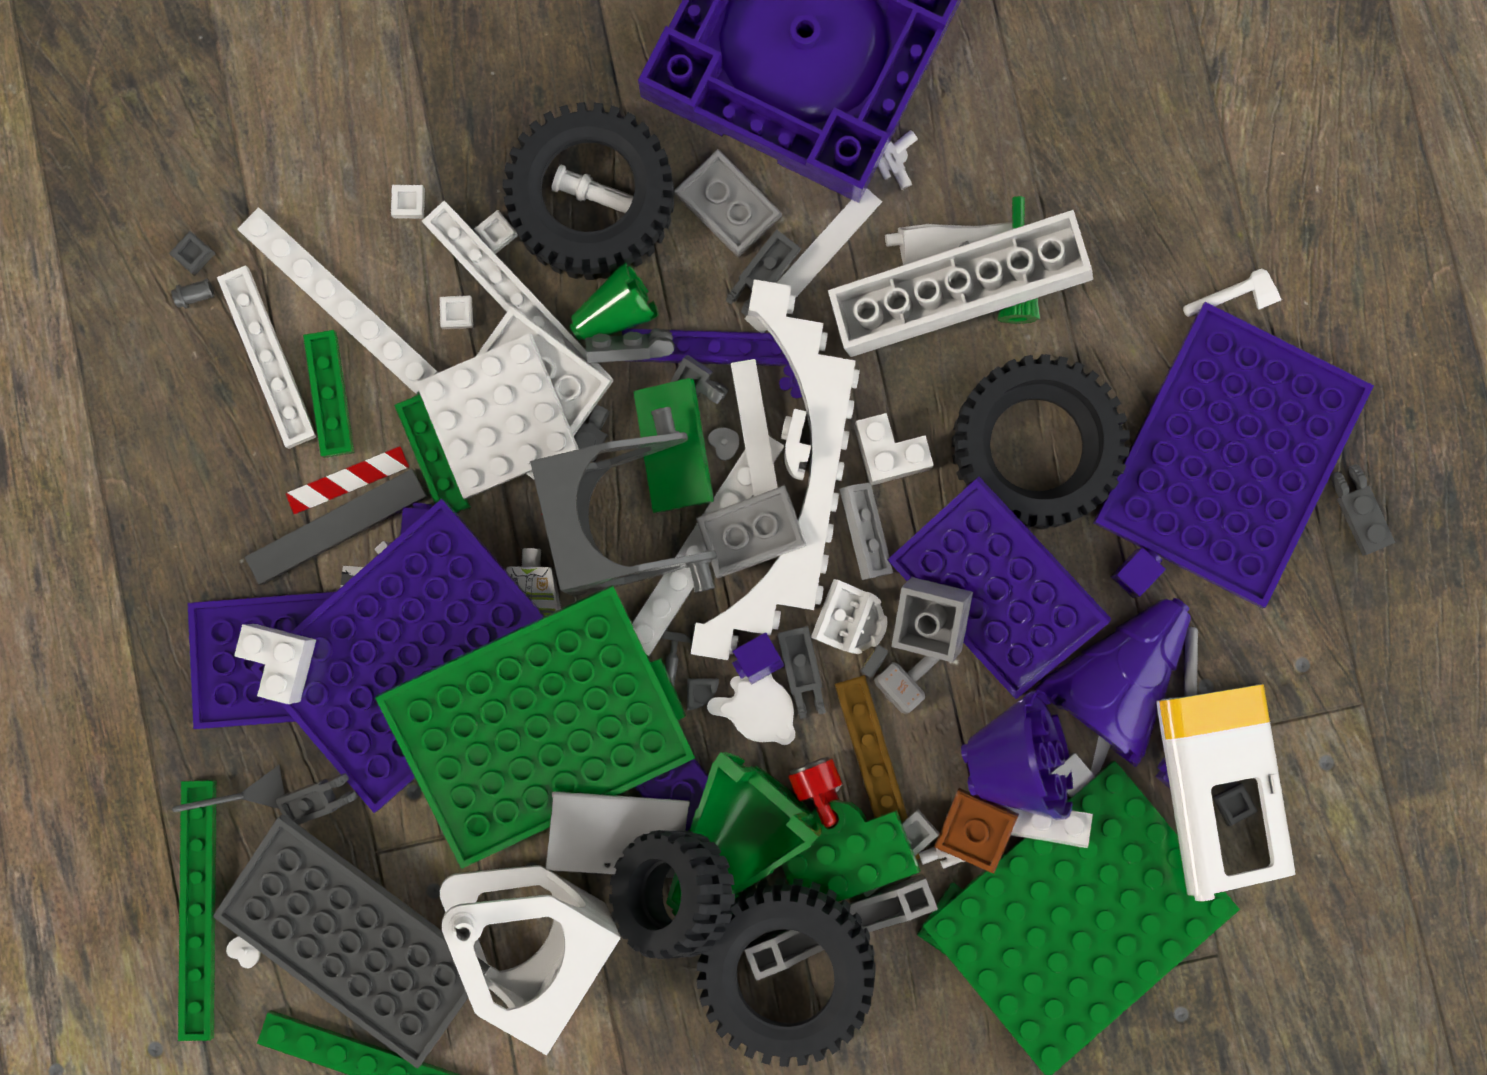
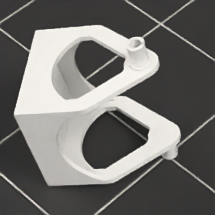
(556, 978)

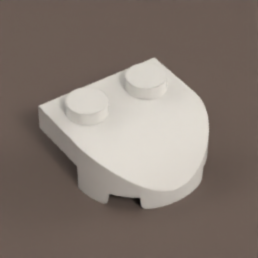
(795, 453)
(850, 619)

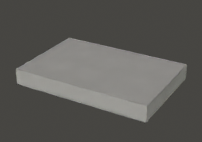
(728, 203)
(751, 531)

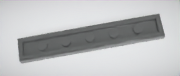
(336, 527)

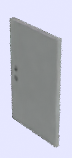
(598, 828)

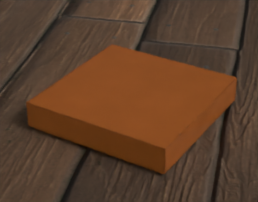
(976, 830)

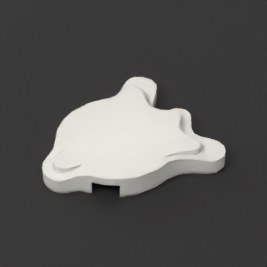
(758, 710)

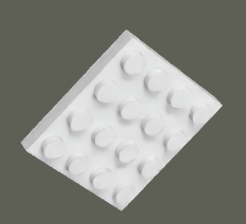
(574, 380)
(496, 415)

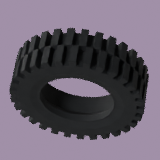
(597, 250)
(1082, 400)
(830, 926)

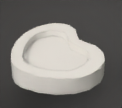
(244, 952)

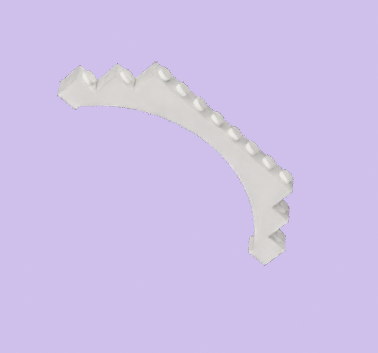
(826, 393)

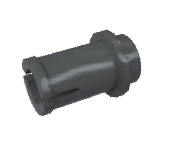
(192, 293)

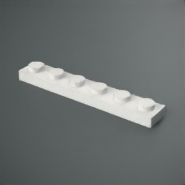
(267, 357)

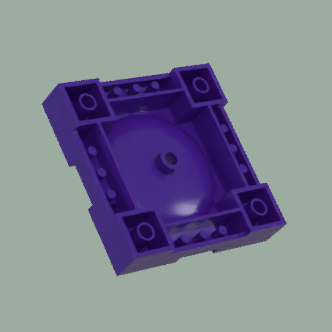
(799, 99)

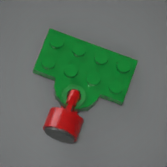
(850, 851)

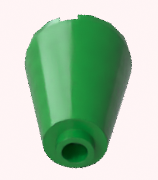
(614, 306)

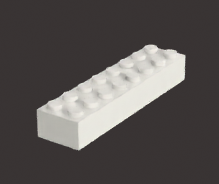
(961, 284)

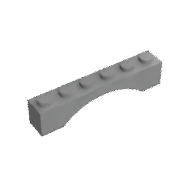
(879, 910)

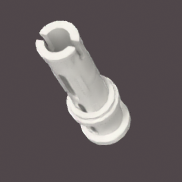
(585, 188)

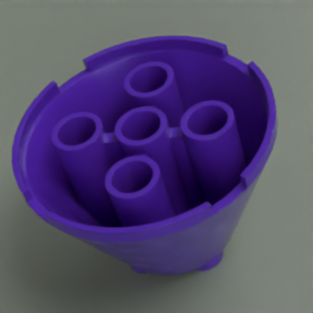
(1015, 758)

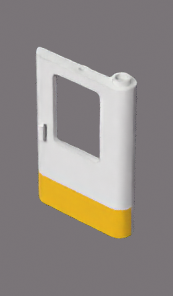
(1213, 743)

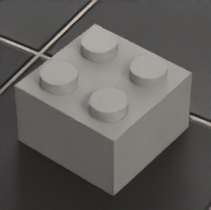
(931, 619)

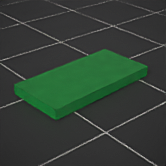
(678, 474)

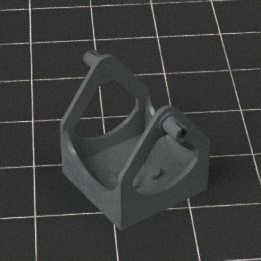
(565, 493)

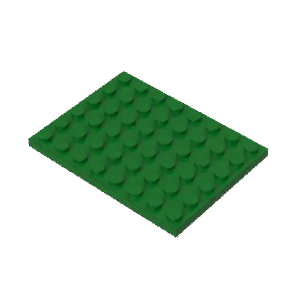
(534, 715)
(1077, 931)

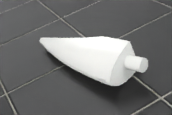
(932, 239)

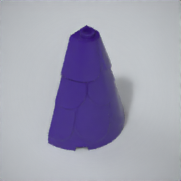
(1122, 677)

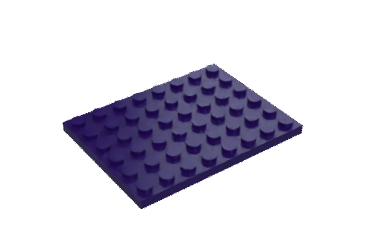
(1234, 455)
(398, 617)

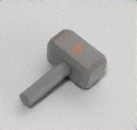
(901, 686)

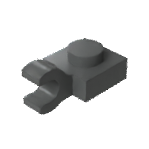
(701, 374)
(591, 433)

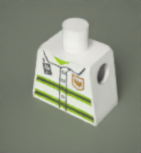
(537, 581)

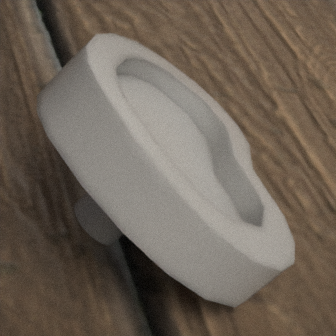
(725, 441)

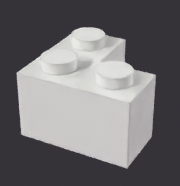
(886, 459)
(285, 660)

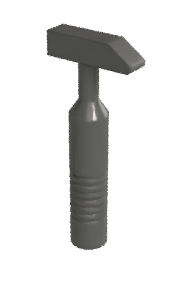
(672, 659)

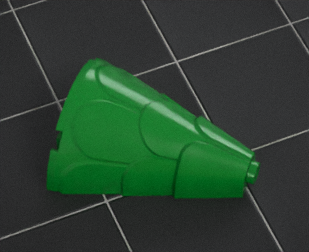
(751, 822)

